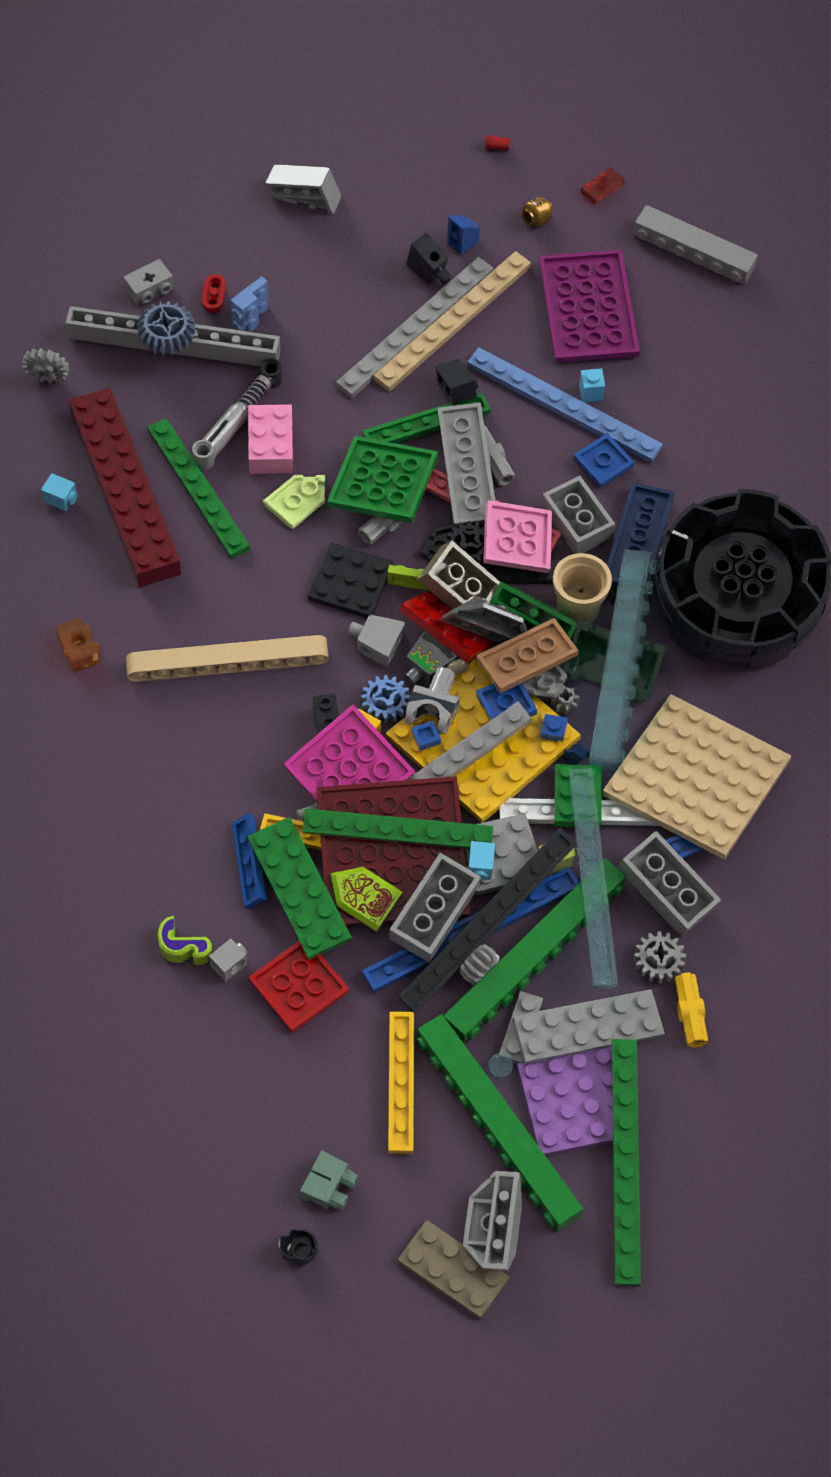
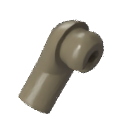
(458, 666)

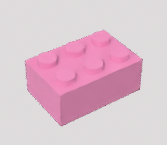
(270, 439)

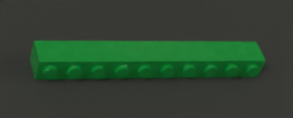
(526, 959)
(499, 1123)

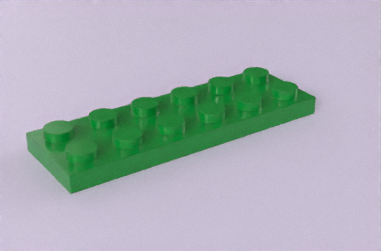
(299, 888)

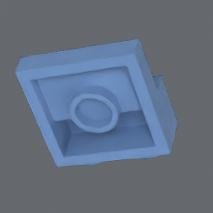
(249, 304)

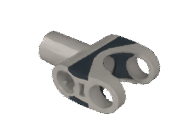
(434, 701)

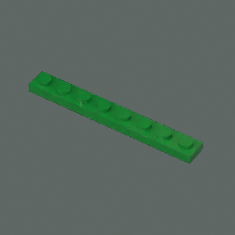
(198, 488)
(394, 829)

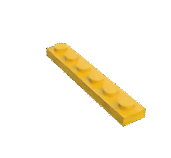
(401, 1082)

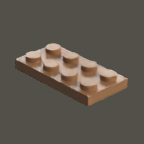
(527, 655)

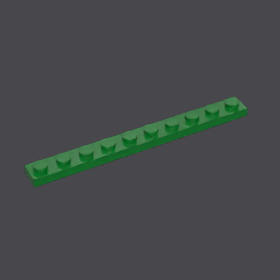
(625, 1163)

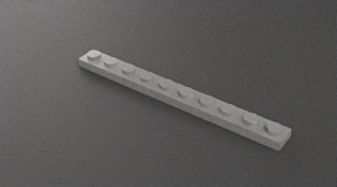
(363, 372)

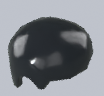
(298, 1247)

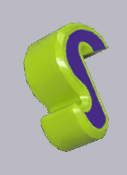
(182, 948)

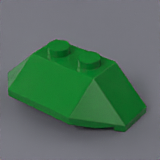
(531, 609)

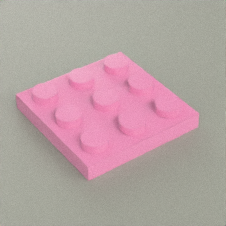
(517, 536)

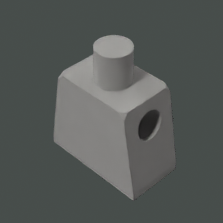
(378, 638)

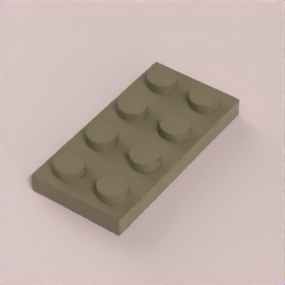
(452, 1270)

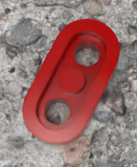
(212, 295)

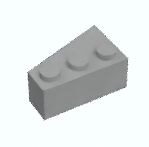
(306, 185)

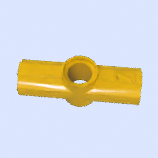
(691, 1010)

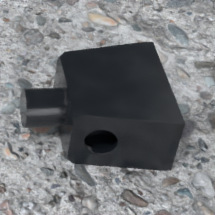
(428, 260)

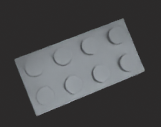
(669, 884)
(434, 907)

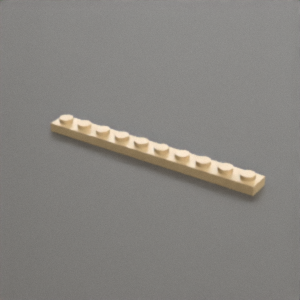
(452, 321)

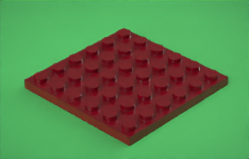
(394, 862)

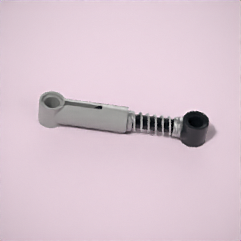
(236, 415)

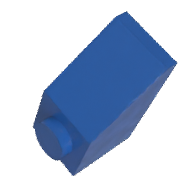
(462, 233)

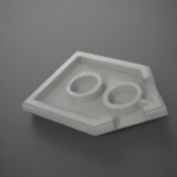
(546, 683)

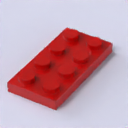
(427, 613)

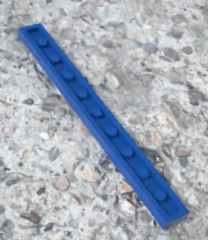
(406, 963)

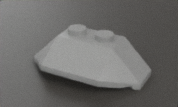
(494, 1221)

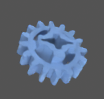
(384, 700)

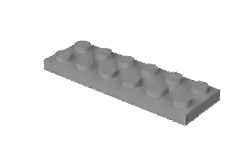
(466, 462)
(587, 1026)

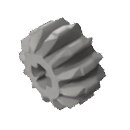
(479, 964)

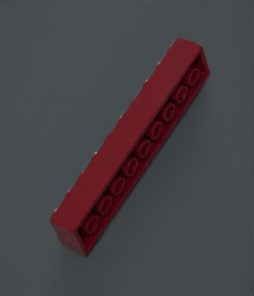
(125, 487)

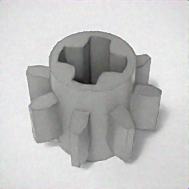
(568, 705)

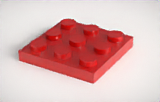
(298, 986)

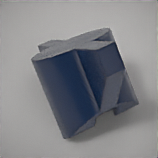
(576, 754)

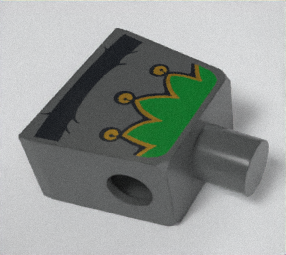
(425, 659)

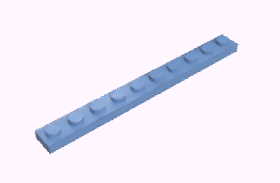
(564, 404)

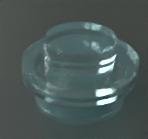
(500, 1065)

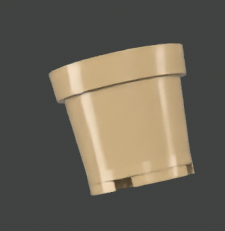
(586, 574)

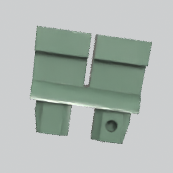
(325, 1180)

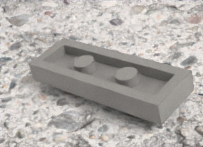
(525, 1004)

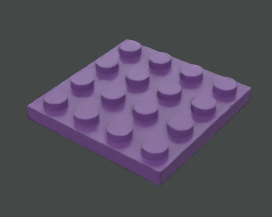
(569, 1100)

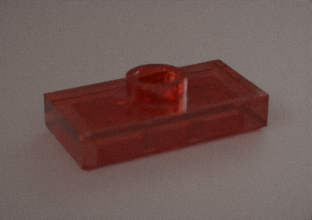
(602, 185)

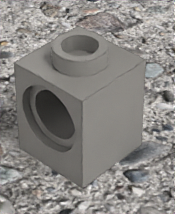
(228, 959)

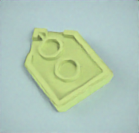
(297, 499)

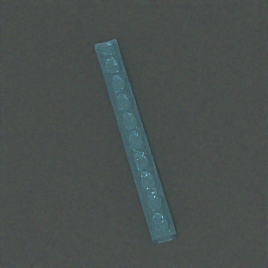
(592, 879)

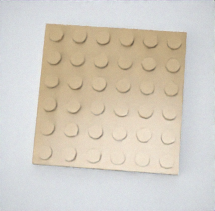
(697, 776)

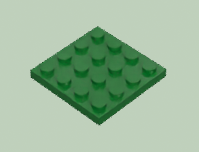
(382, 479)

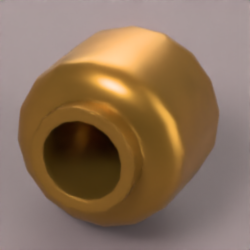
(537, 211)

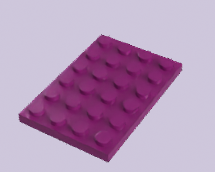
(588, 306)

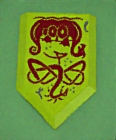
(364, 895)

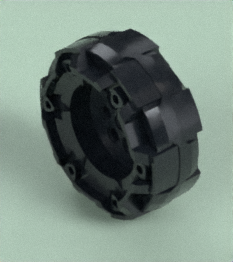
(733, 623)

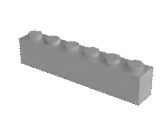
(695, 244)

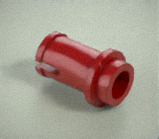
(497, 143)

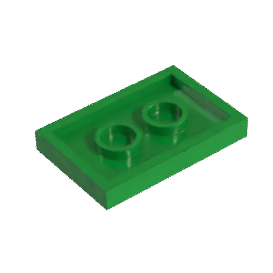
(563, 806)

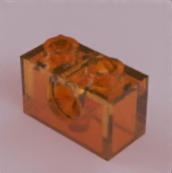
(80, 656)

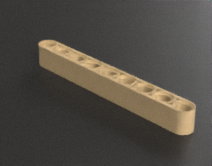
(227, 658)

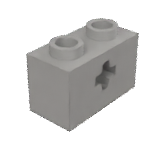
(148, 282)

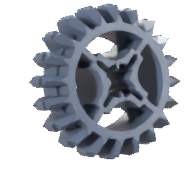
(154, 333)

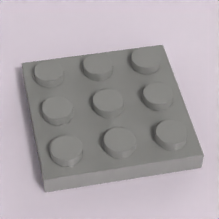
(512, 850)

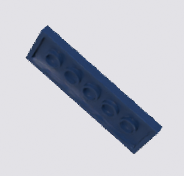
(640, 524)

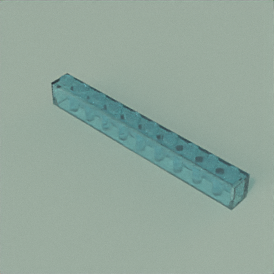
(621, 660)

